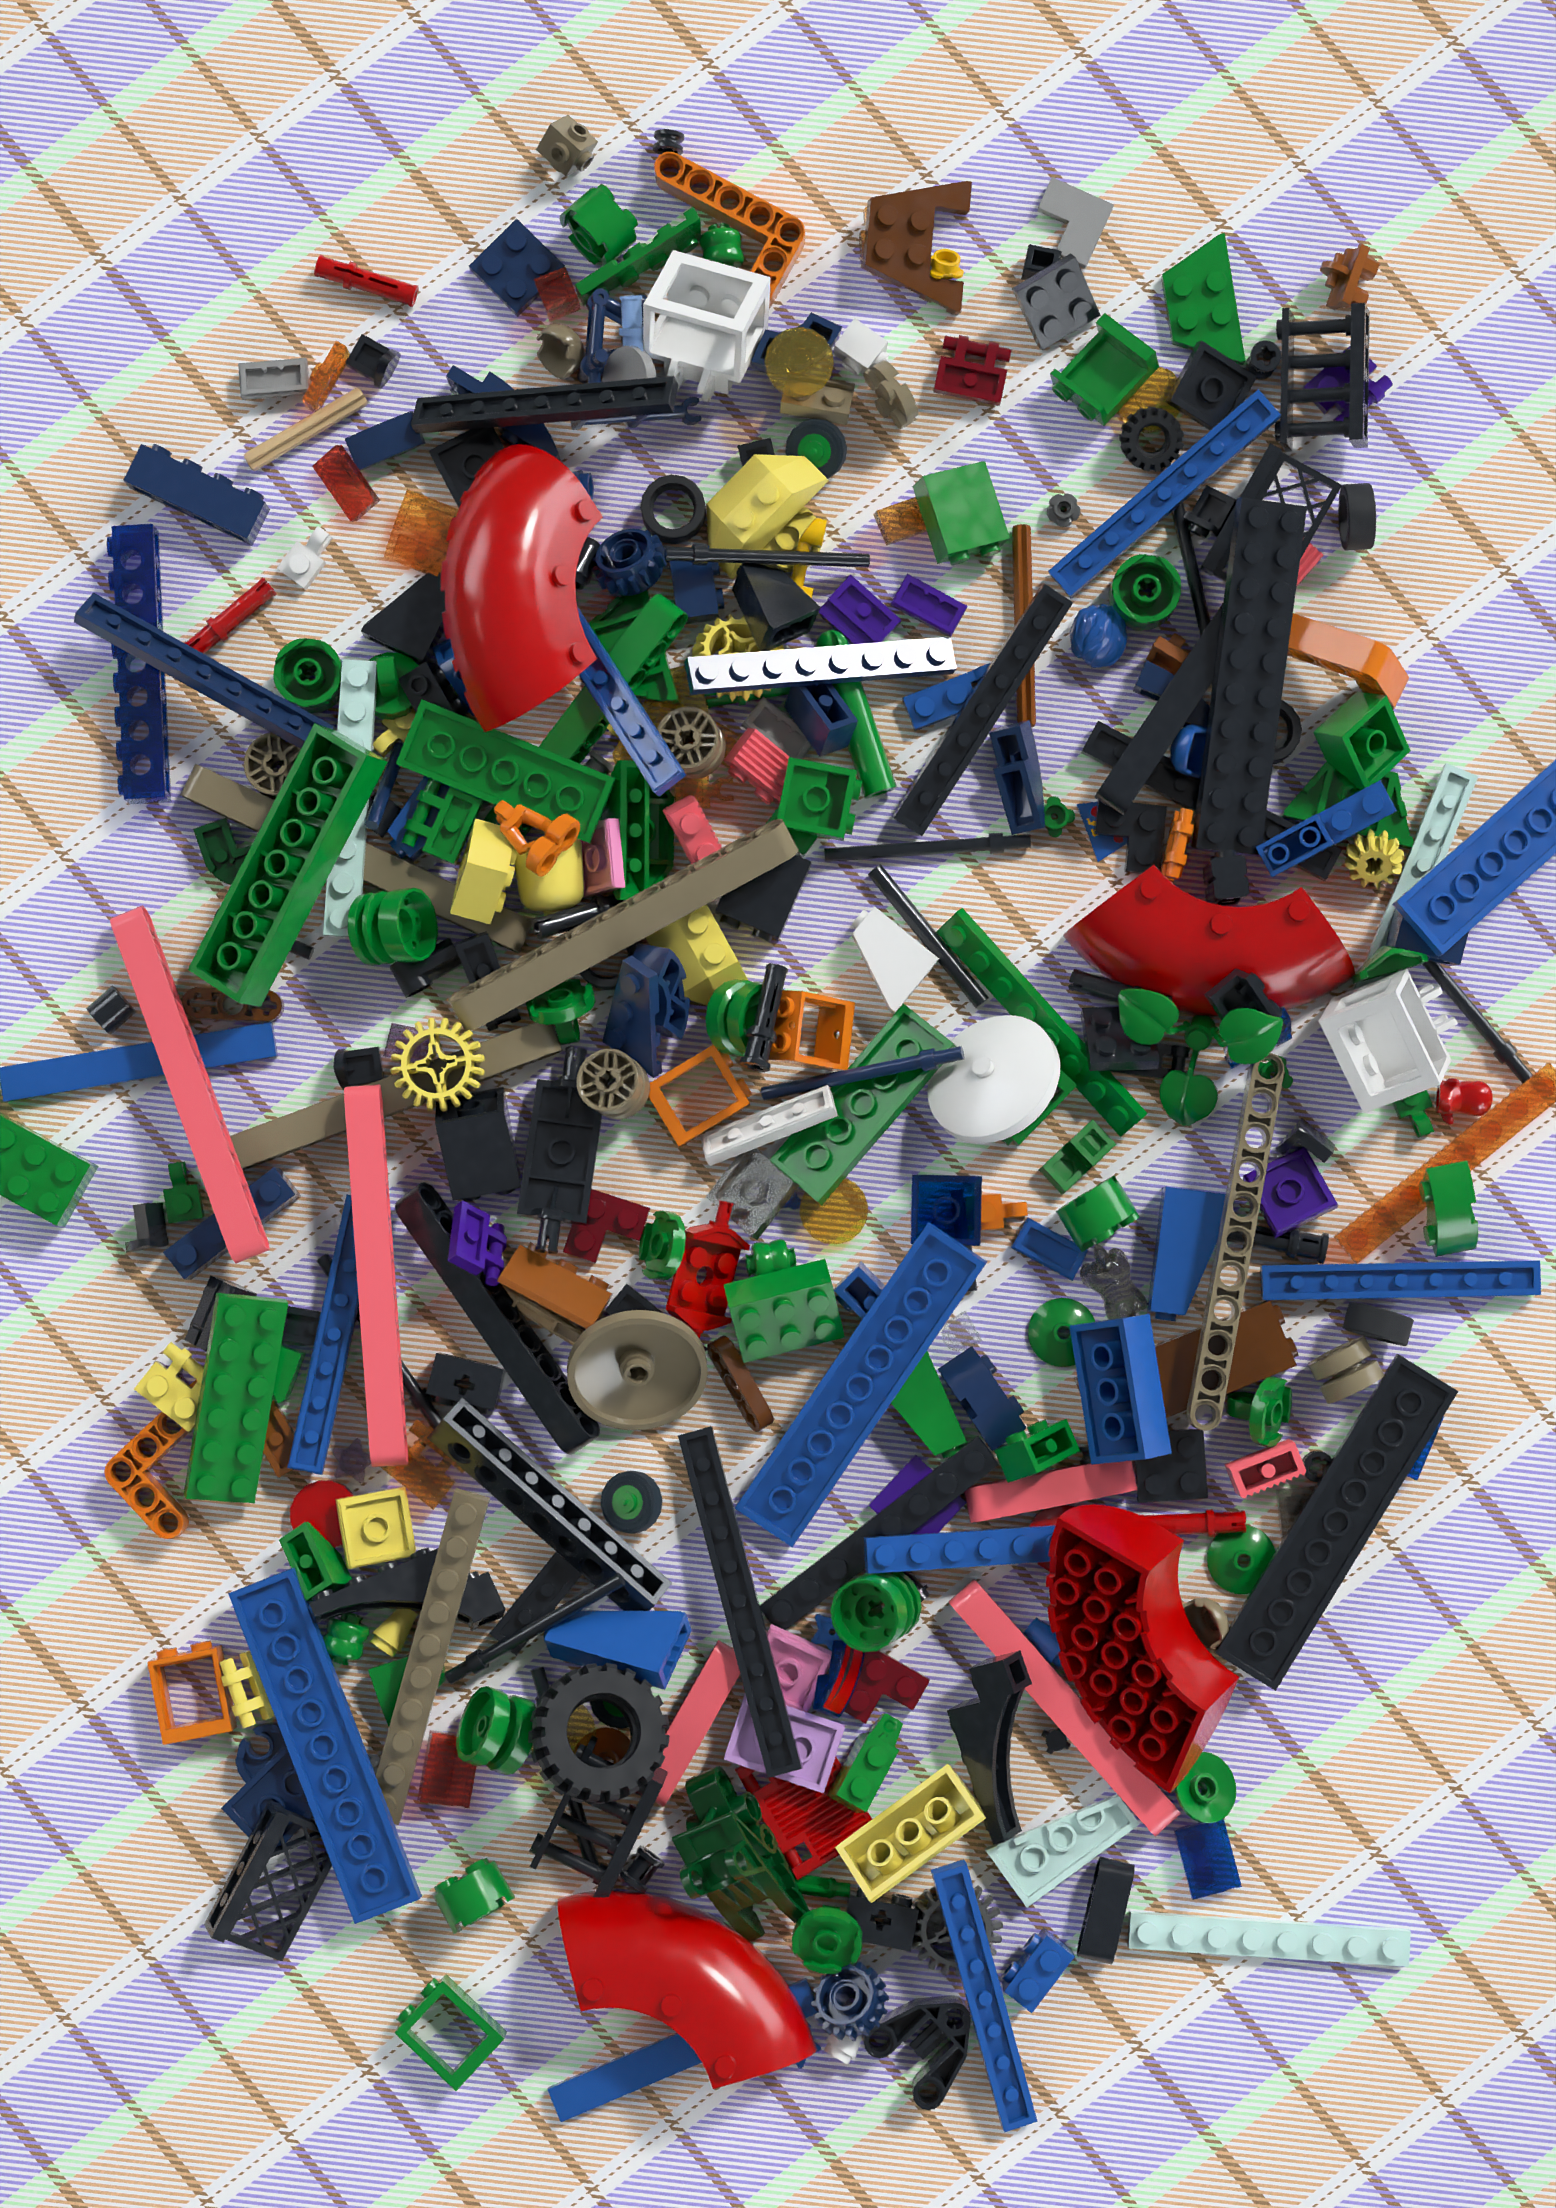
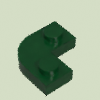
(220, 850)

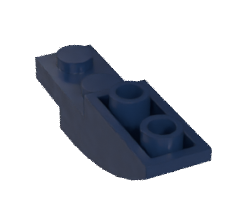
(532, 434)

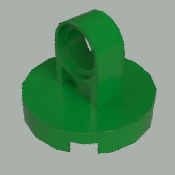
(390, 697)
(562, 1007)
(662, 1245)
(1263, 1410)
(827, 1939)

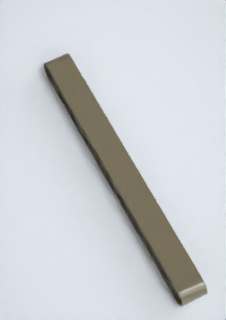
(380, 867)
(623, 925)
(328, 1117)
(1224, 1255)

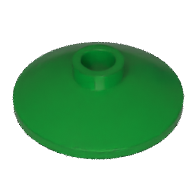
(1044, 1328)
(1223, 1557)
(1217, 1790)

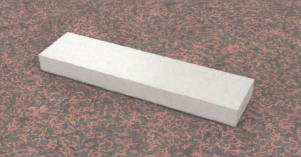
(768, 1125)

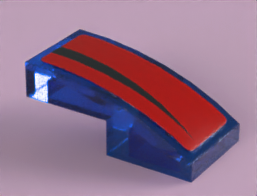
(836, 1688)

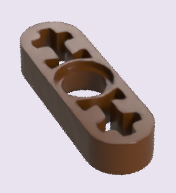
(207, 1012)
(740, 1383)

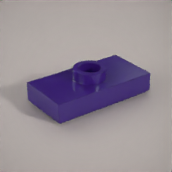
(928, 605)

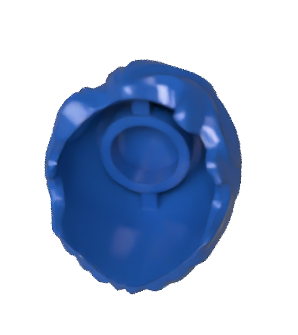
(1098, 636)

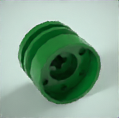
(392, 926)
(863, 1621)

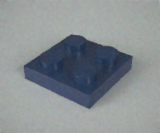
(512, 264)

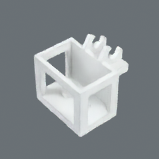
(707, 323)
(1387, 1039)

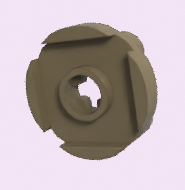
(893, 398)

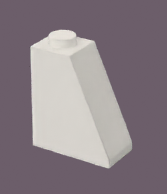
(892, 956)

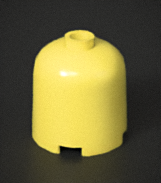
(556, 890)

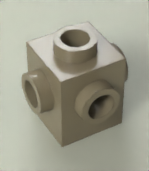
(567, 146)

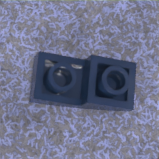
(384, 441)

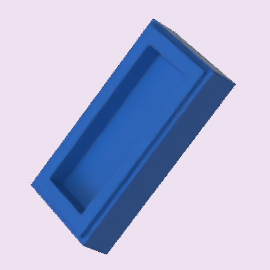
(1049, 1249)

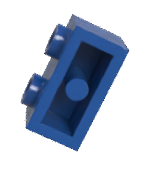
(858, 1290)
(1037, 1969)

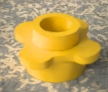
(945, 265)

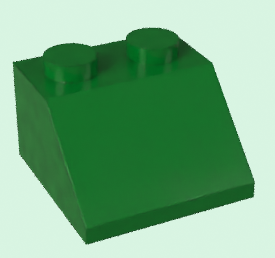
(1363, 739)

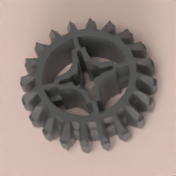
(941, 1935)

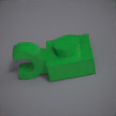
(1414, 1108)
(183, 1200)

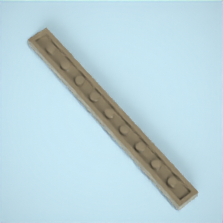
(430, 1647)

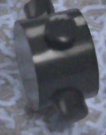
(1055, 1740)

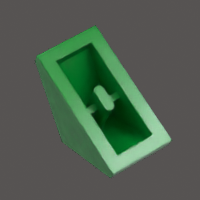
(287, 1372)

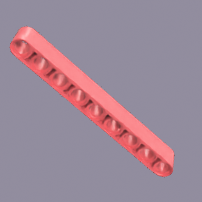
(1065, 1709)

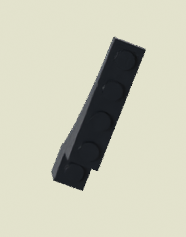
(405, 1588)
(984, 1737)

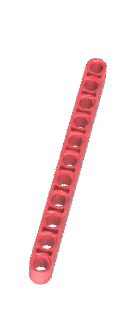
(189, 1085)
(376, 1275)

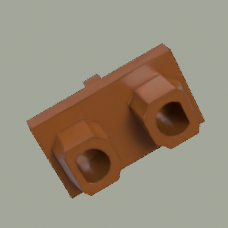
(1344, 275)

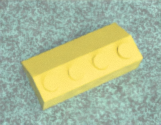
(910, 1832)

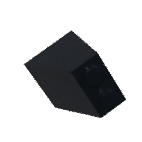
(478, 1146)

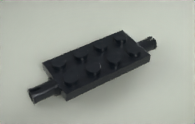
(559, 1155)

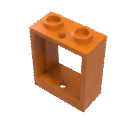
(833, 1016)
(668, 1116)
(177, 1733)

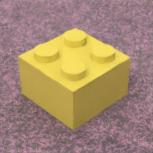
(483, 873)

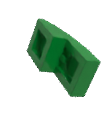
(1077, 1157)

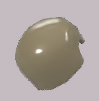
(560, 350)
(1207, 1621)

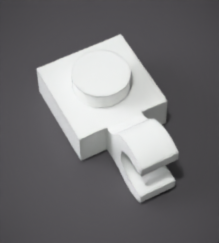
(303, 562)

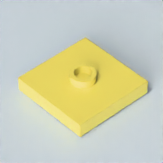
(375, 1527)

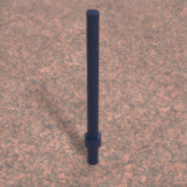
(927, 1060)

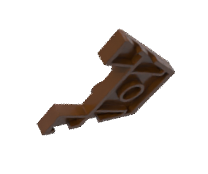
(902, 235)

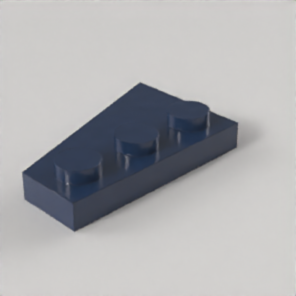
(632, 1015)

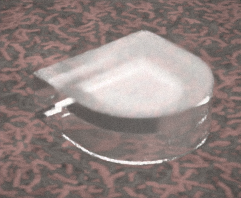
(960, 1333)

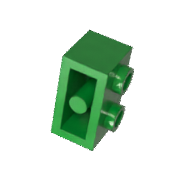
(1036, 1450)

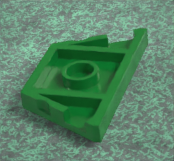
(1203, 301)
(610, 628)
(1331, 787)

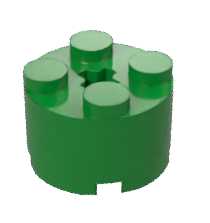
(599, 226)
(1145, 572)
(292, 682)
(1097, 1213)
(473, 1895)

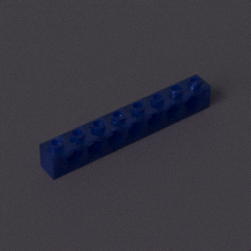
(155, 784)

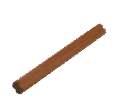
(1022, 597)

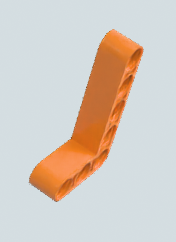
(739, 218)
(1350, 654)
(141, 1477)

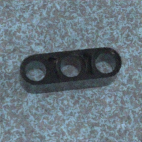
(1105, 1910)

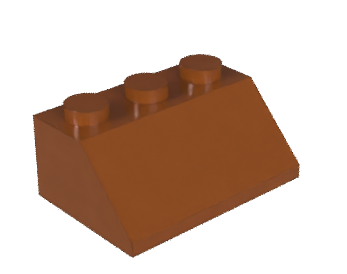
(556, 1286)

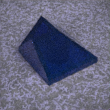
(949, 1204)

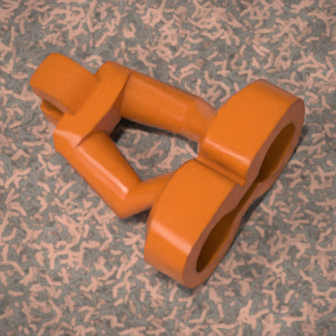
(544, 851)

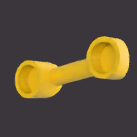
(811, 536)

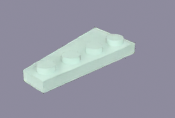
(1054, 1851)

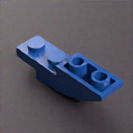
(1326, 829)

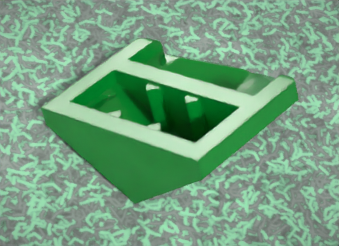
(1387, 961)

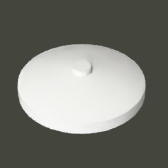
(1001, 1082)

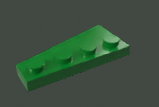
(643, 257)

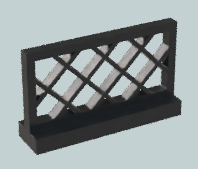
(1257, 489)
(246, 1878)

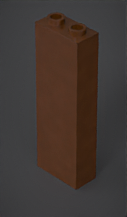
(1257, 1354)

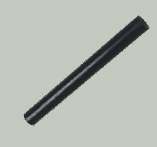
(928, 936)

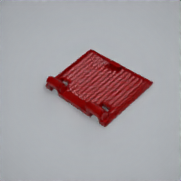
(804, 1816)

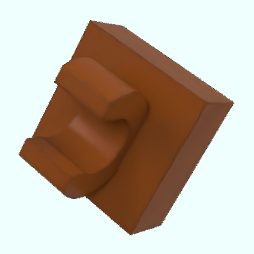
(1168, 653)

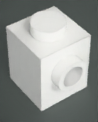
(860, 348)

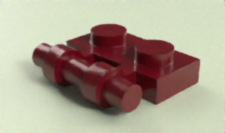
(971, 379)

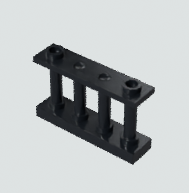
(1353, 393)
(617, 1846)

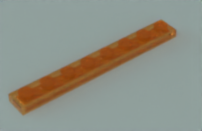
(1472, 1144)

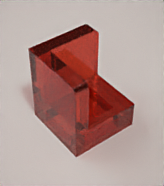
(557, 294)

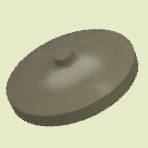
(637, 1370)

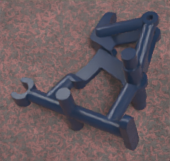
(596, 358)

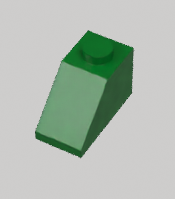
(315, 1561)

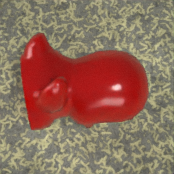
(1464, 1097)

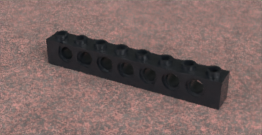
(547, 1507)

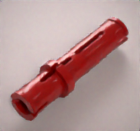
(352, 276)
(231, 617)
(1202, 1523)

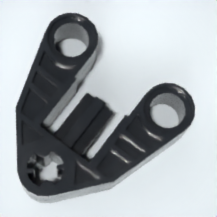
(947, 2061)

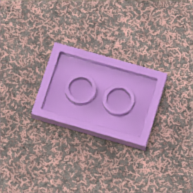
(815, 1739)

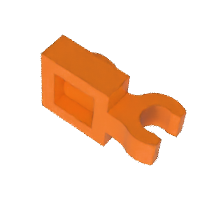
(994, 1211)

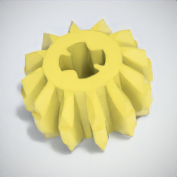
(1374, 848)

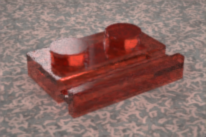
(444, 1775)

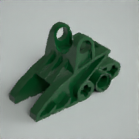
(733, 1855)

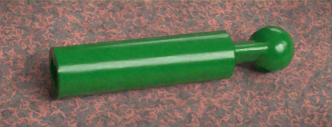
(865, 745)

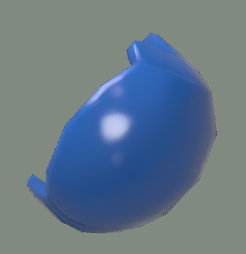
(1188, 750)

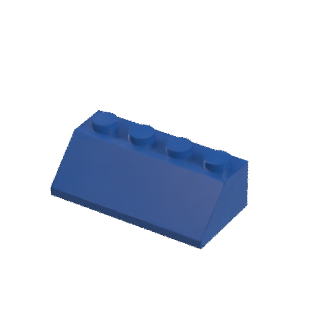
(1120, 1389)

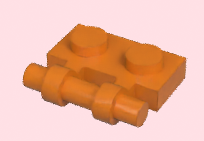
(1178, 837)

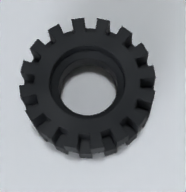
(1130, 438)

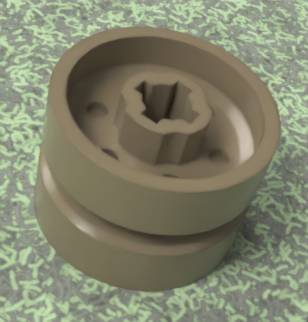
(698, 727)
(262, 757)
(613, 1084)
(1346, 1369)

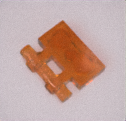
(420, 1474)

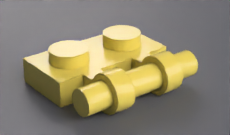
(169, 1392)
(242, 1706)

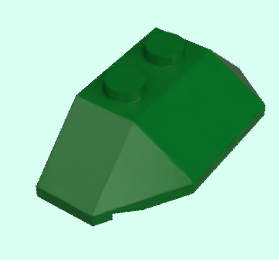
(644, 830)

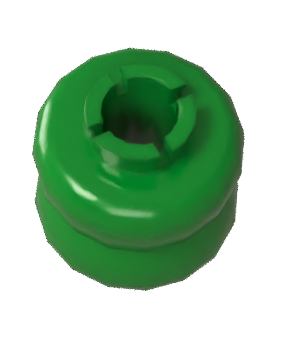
(722, 245)
(769, 1257)
(345, 1638)

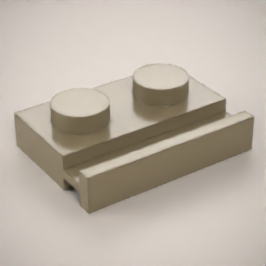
(828, 404)

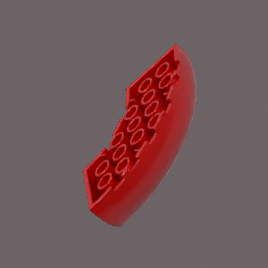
(514, 583)
(1185, 946)
(1131, 1640)
(690, 1975)

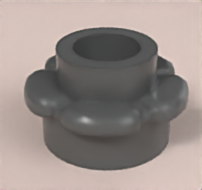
(1058, 517)

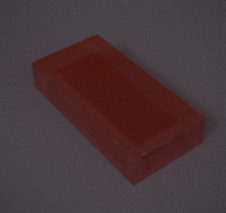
(346, 483)

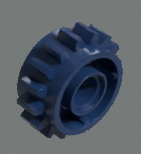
(629, 562)
(862, 2013)

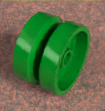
(731, 1014)
(495, 1730)

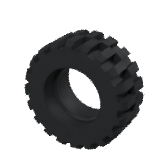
(645, 1726)

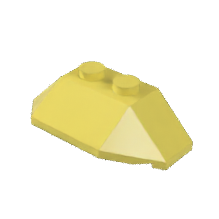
(760, 502)
(702, 952)

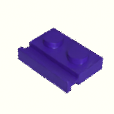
(858, 614)

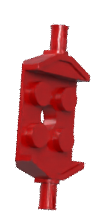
(718, 1250)

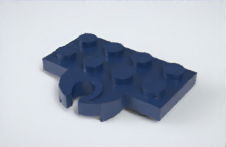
(266, 1778)

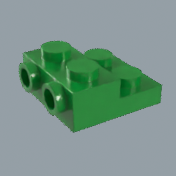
(819, 798)

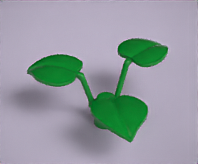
(1188, 1096)

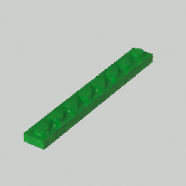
(1023, 1000)

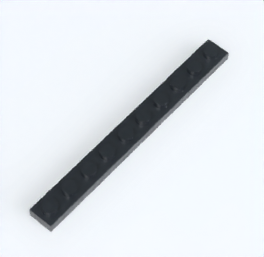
(740, 1602)

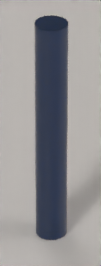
(384, 789)

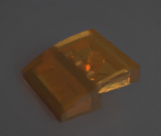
(420, 533)

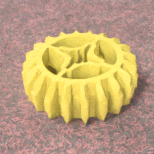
(733, 637)
(434, 1047)

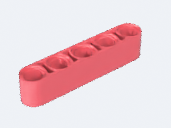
(1048, 1490)
(697, 1714)

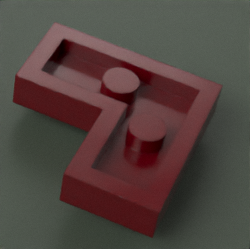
(605, 1214)
(885, 1676)

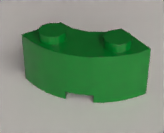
(1450, 1216)

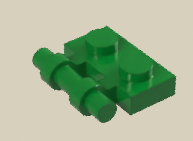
(451, 826)

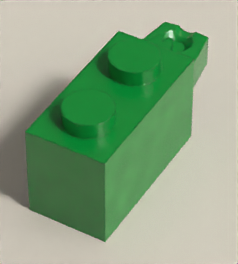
(867, 1765)

